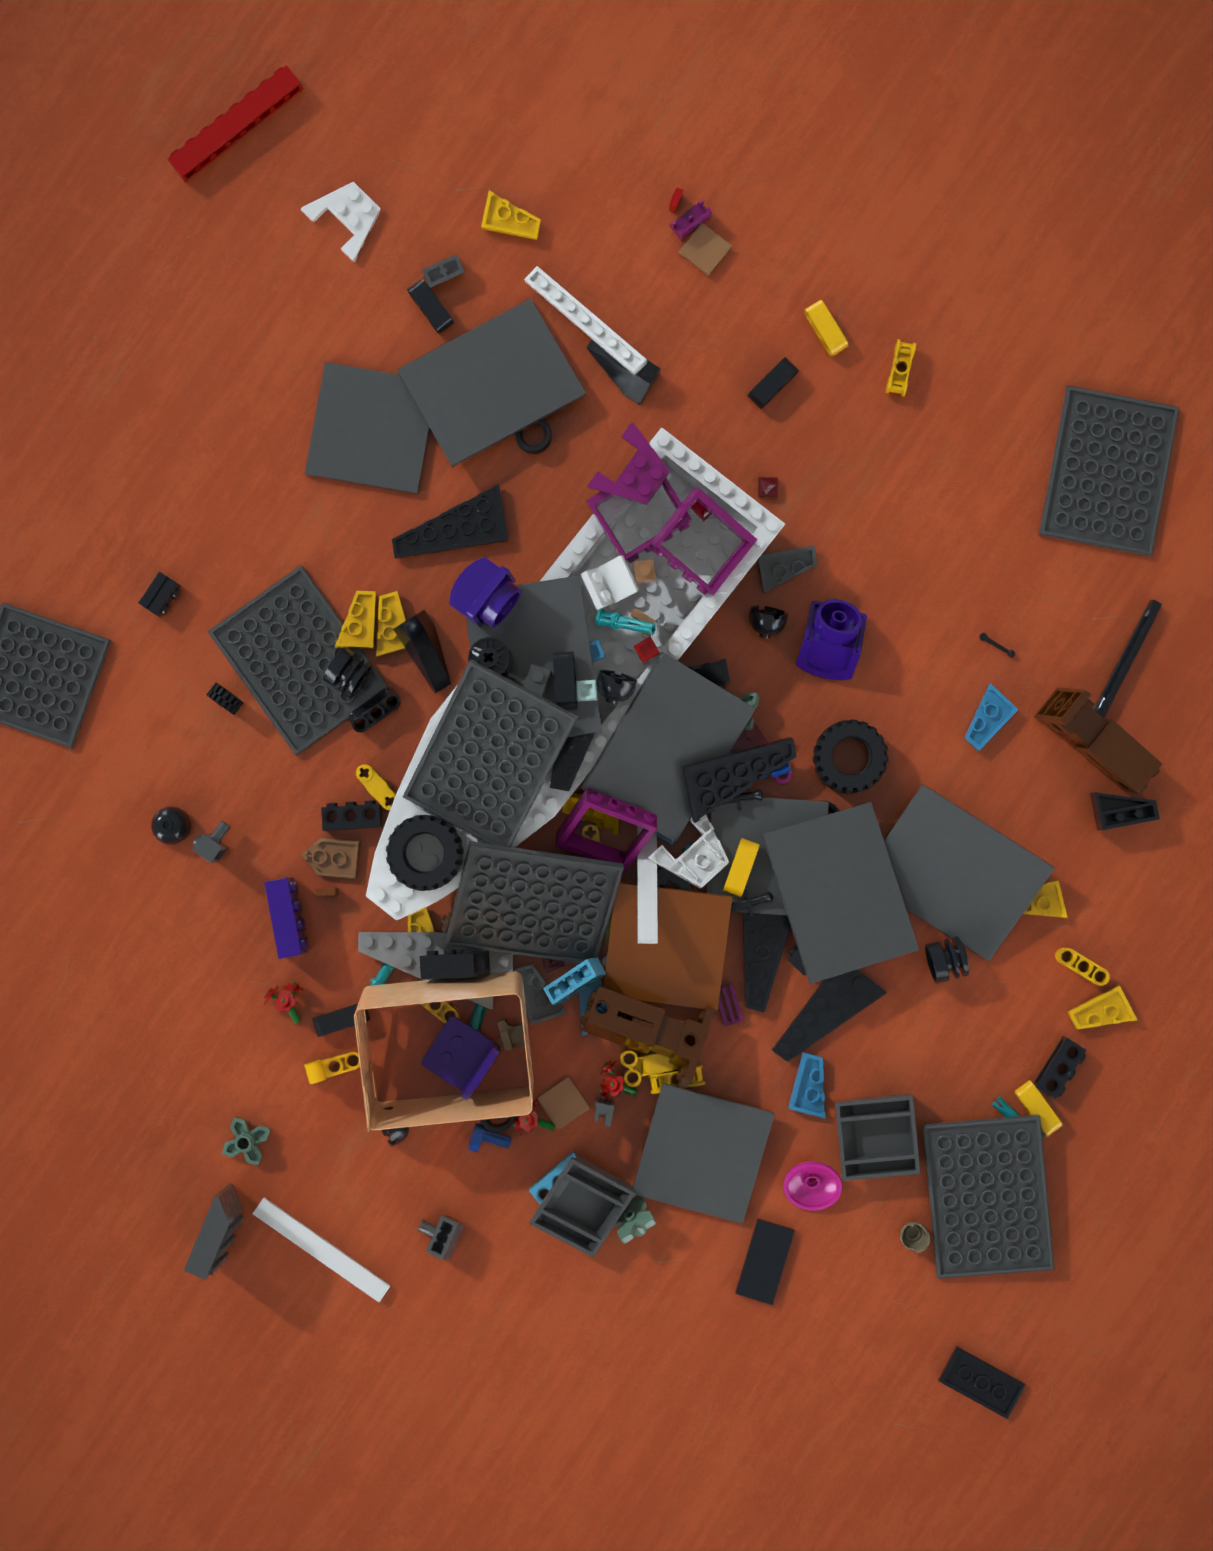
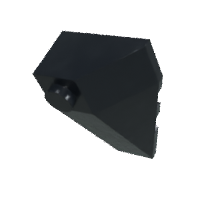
(631, 386)
(423, 646)

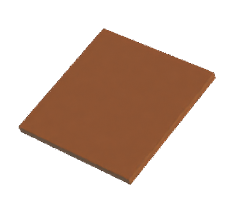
(689, 954)

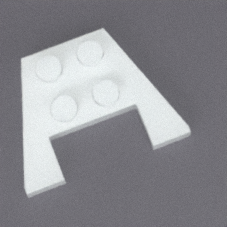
(352, 209)
(699, 861)

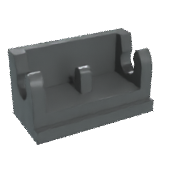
(443, 271)
(604, 1107)

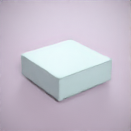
(586, 690)

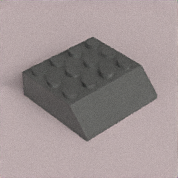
(877, 1137)
(583, 1205)
(216, 1234)

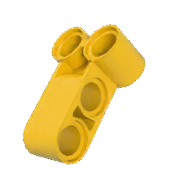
(645, 1065)
(319, 1069)

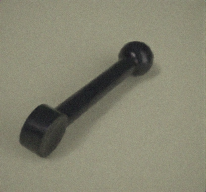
(983, 636)

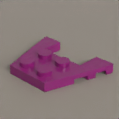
(640, 477)

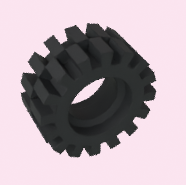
(225, 698)

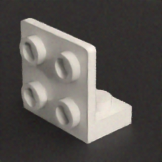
(610, 582)

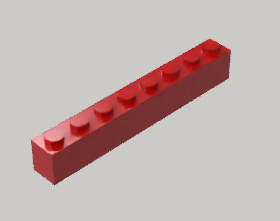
(235, 123)

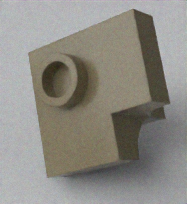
(510, 1035)

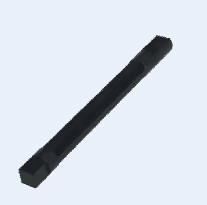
(1127, 657)

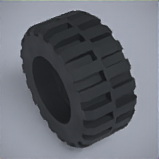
(876, 756)
(398, 859)

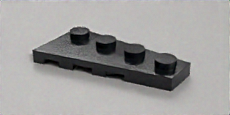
(569, 761)

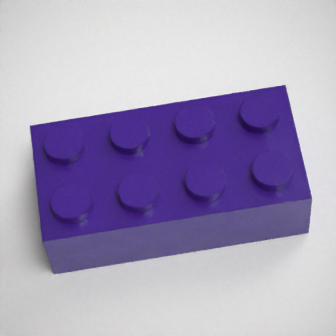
(286, 917)

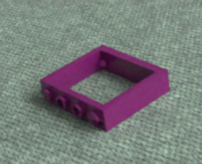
(747, 538)
(633, 555)
(594, 850)

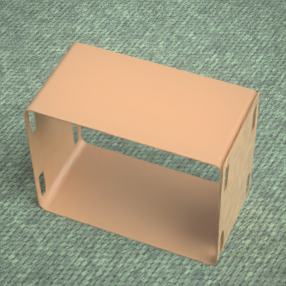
(450, 1107)

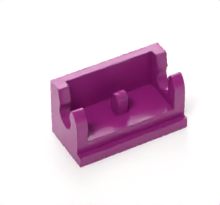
(691, 220)

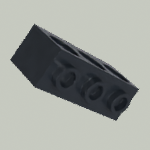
(344, 823)
(1060, 1056)

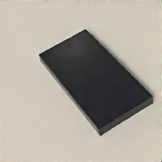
(764, 1261)
(981, 1382)

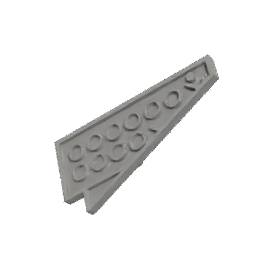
(404, 949)

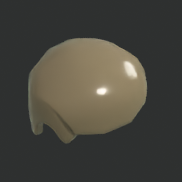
(915, 1236)

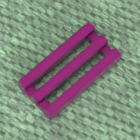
(733, 1020)

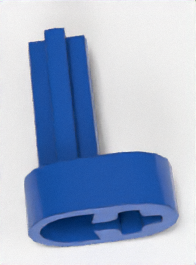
(481, 1134)

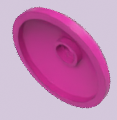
(812, 1186)

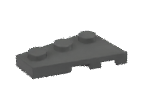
(783, 565)
(536, 1000)

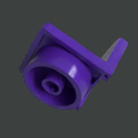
(485, 593)
(832, 640)
(461, 1055)

